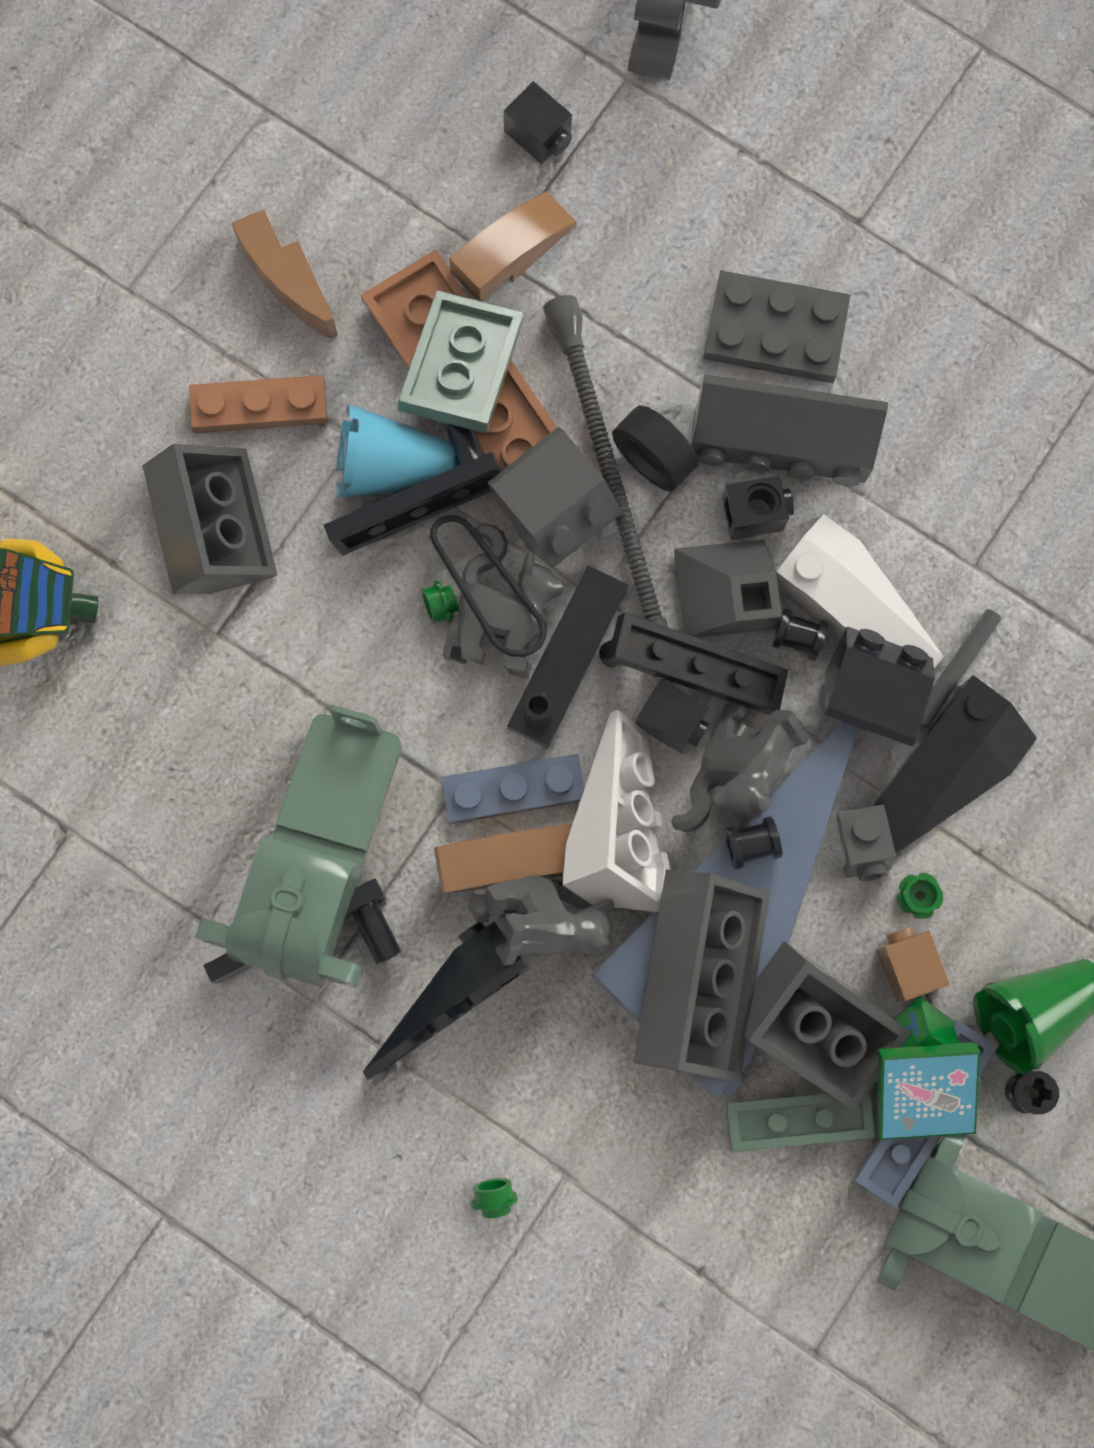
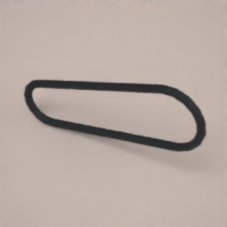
(513, 653)

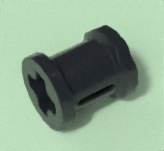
(800, 634)
(753, 842)
(1039, 1080)

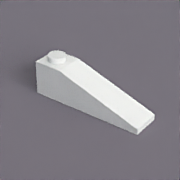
(842, 584)
(613, 834)

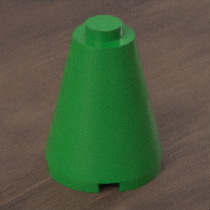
(1036, 1012)

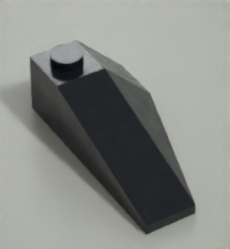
(958, 759)
(461, 983)

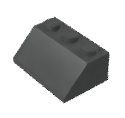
(208, 518)
(820, 1026)

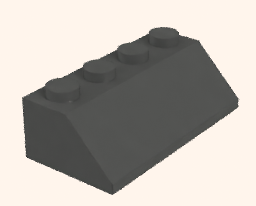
(787, 430)
(702, 975)

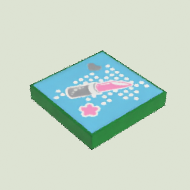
(927, 1091)

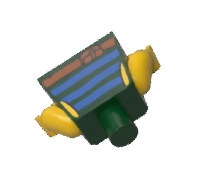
(36, 601)

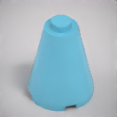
(387, 455)

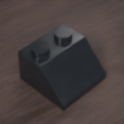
(879, 685)

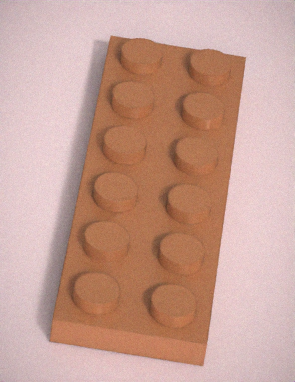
(401, 310)

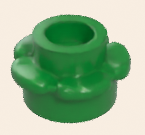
(439, 602)
(928, 886)
(494, 1197)

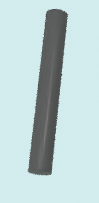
(960, 663)

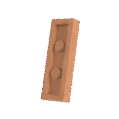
(258, 404)

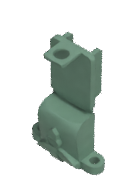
(313, 862)
(993, 1246)

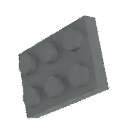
(777, 326)

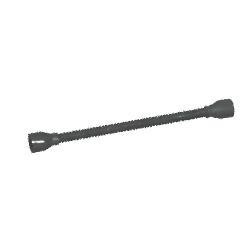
(565, 323)

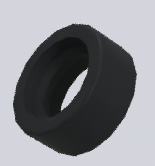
(655, 448)

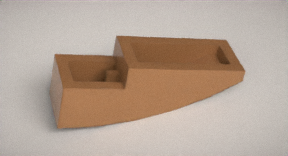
(510, 245)
(284, 272)
(501, 858)

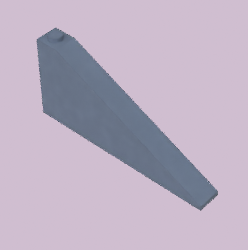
(801, 815)

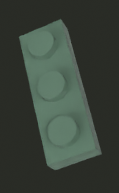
(796, 1121)

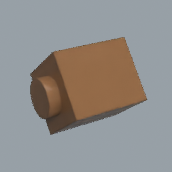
(912, 964)

